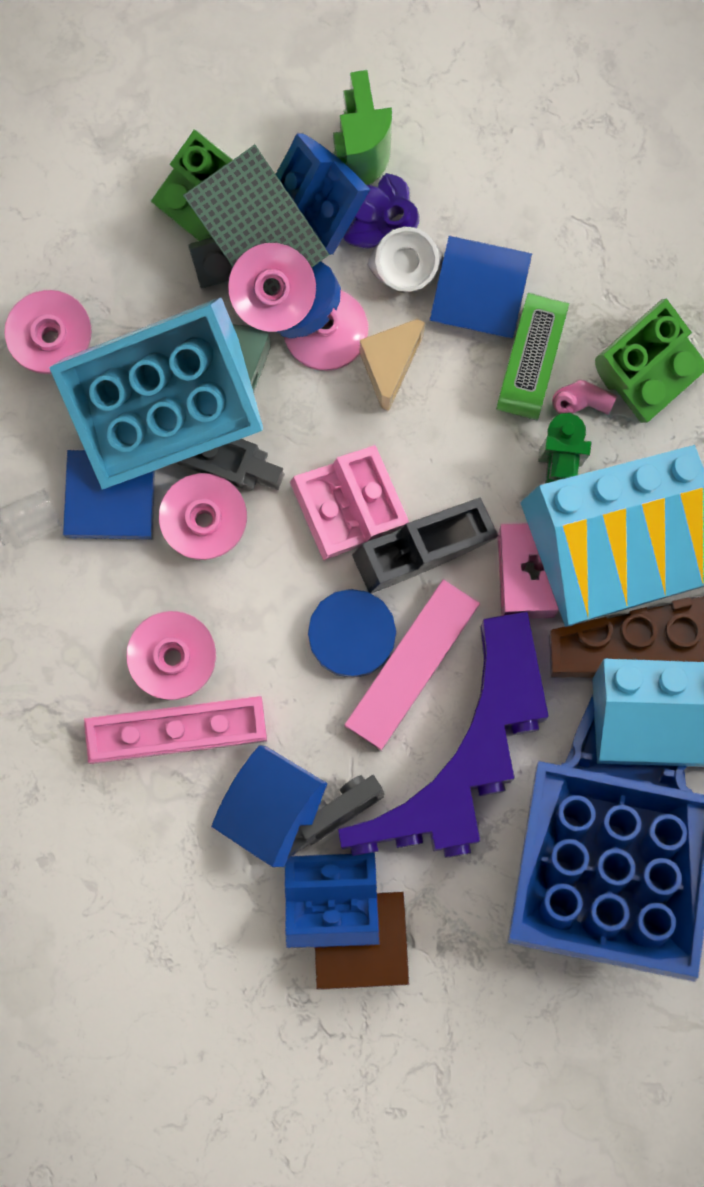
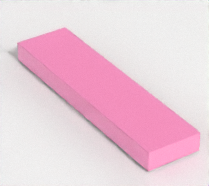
(412, 665)
(175, 730)

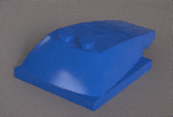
(612, 863)

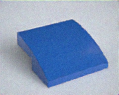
(322, 189)
(480, 287)
(268, 805)
(331, 901)

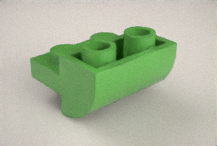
(364, 132)
(191, 165)
(651, 361)

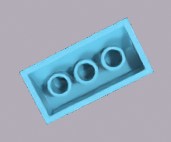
(649, 712)

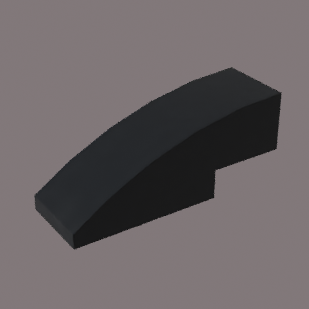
(424, 545)

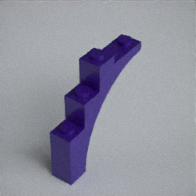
(444, 808)

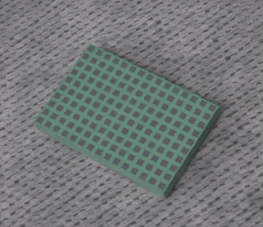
(250, 207)

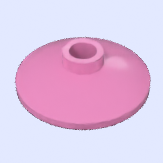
(295, 290)
(44, 313)
(333, 346)
(196, 496)
(161, 635)

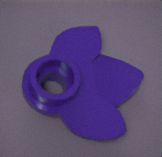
(378, 210)

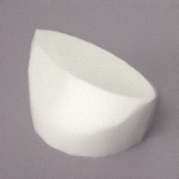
(406, 259)

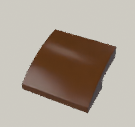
(369, 964)

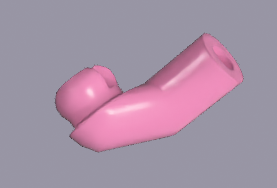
(581, 395)

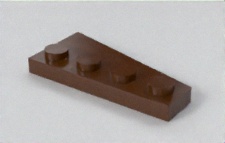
(655, 634)

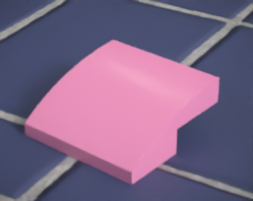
(349, 502)

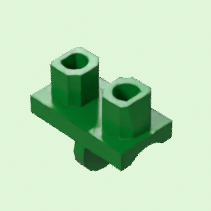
(564, 447)

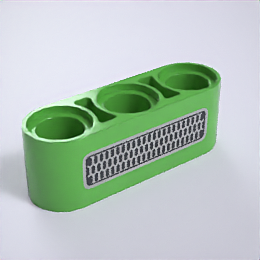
(532, 356)

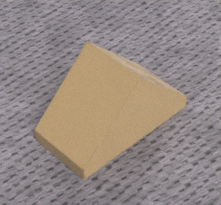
(389, 358)

